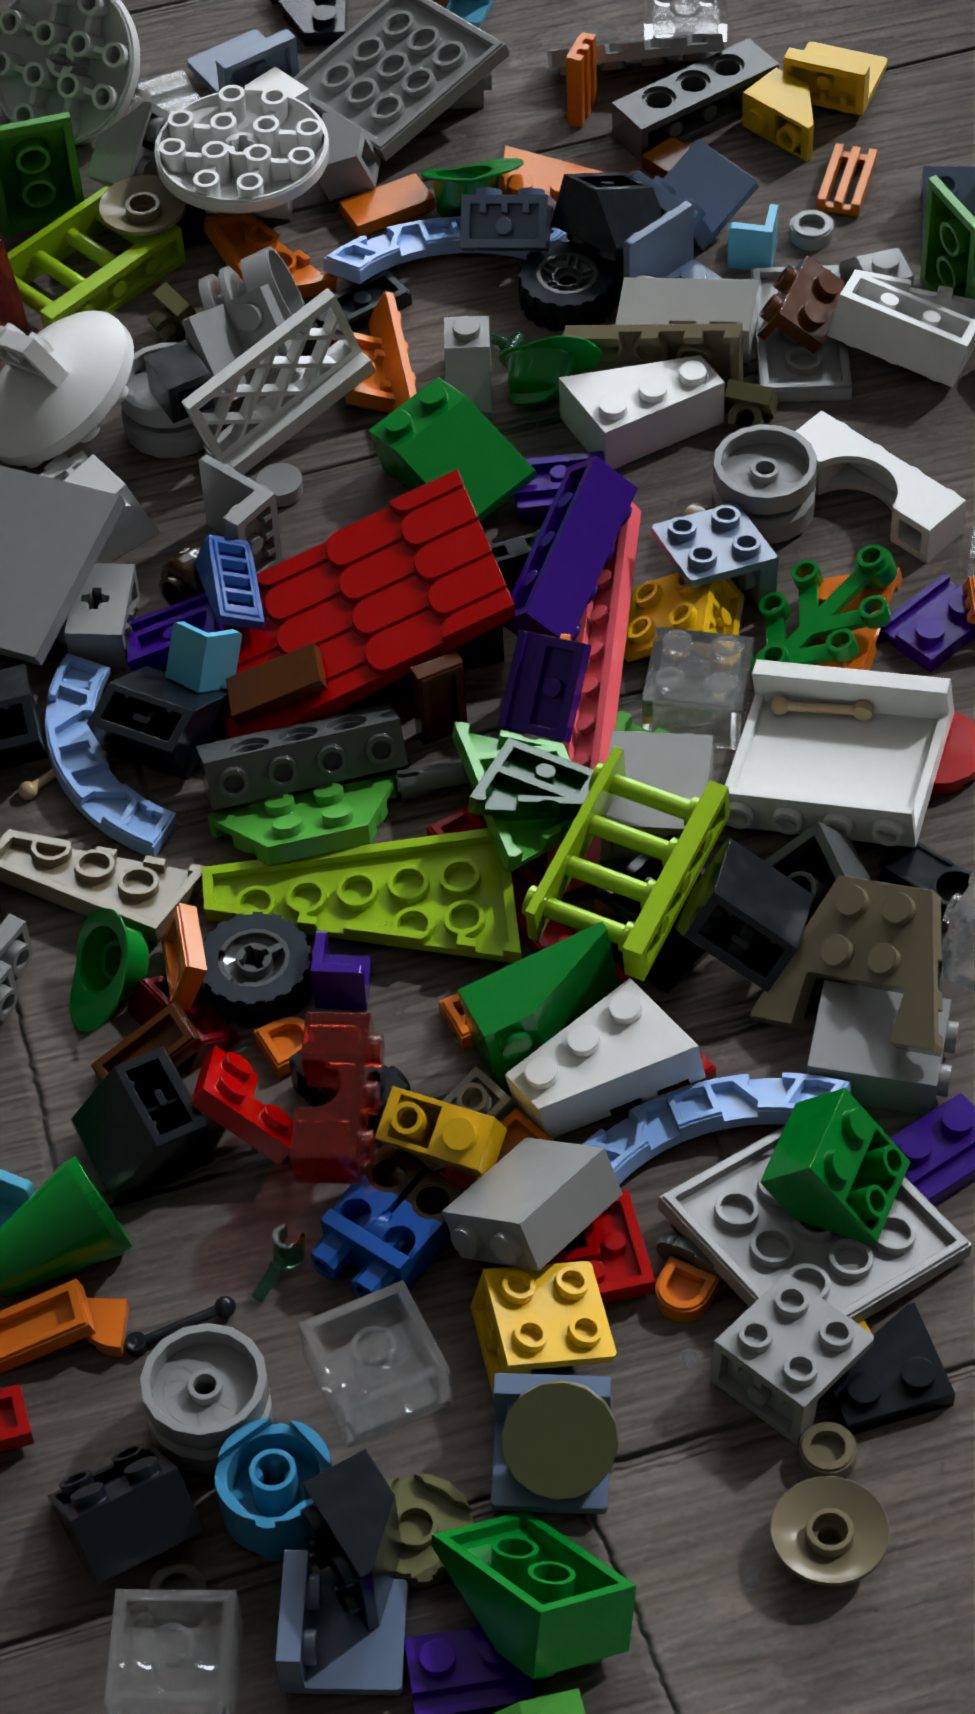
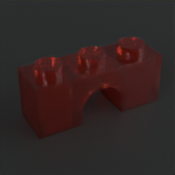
(334, 1139)

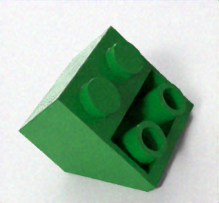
(836, 1167)

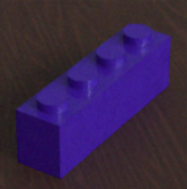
(571, 550)

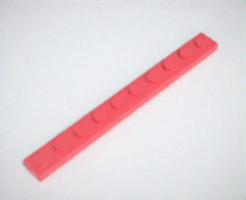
(605, 628)

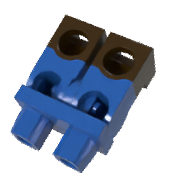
(386, 1224)

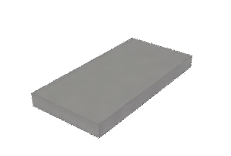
(789, 366)

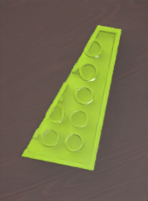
(404, 893)

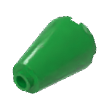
(58, 1231)

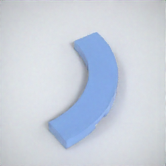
(404, 243)
(84, 769)
(703, 1110)

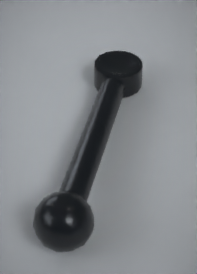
(138, 1343)

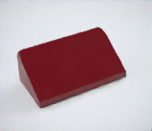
(153, 996)

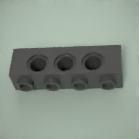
(689, 99)
(302, 755)

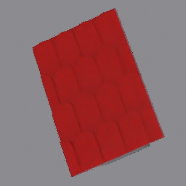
(382, 601)

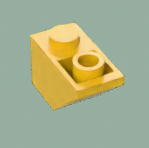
(781, 112)
(441, 1132)

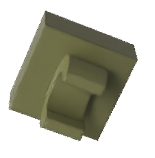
(169, 317)
(749, 399)

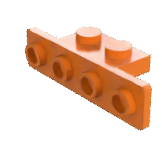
(386, 348)

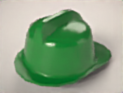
(452, 183)
(538, 365)
(106, 969)

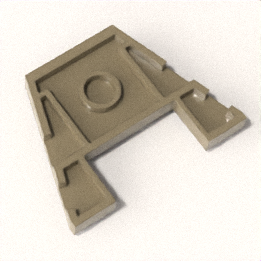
(872, 939)

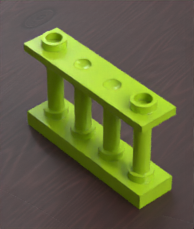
(109, 287)
(659, 899)

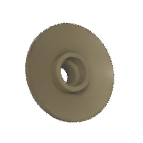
(140, 206)
(830, 1508)

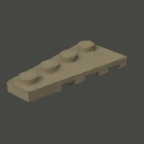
(650, 343)
(97, 879)

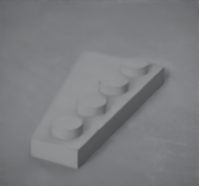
(650, 51)

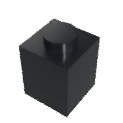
(175, 375)

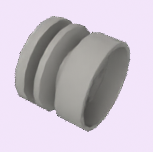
(257, 270)

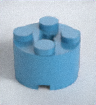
(262, 1485)

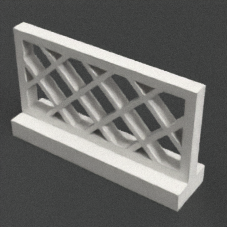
(292, 399)

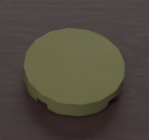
(559, 1439)
(426, 1508)

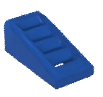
(230, 576)

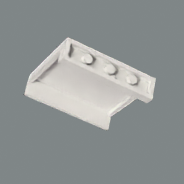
(835, 769)

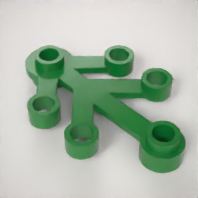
(873, 570)

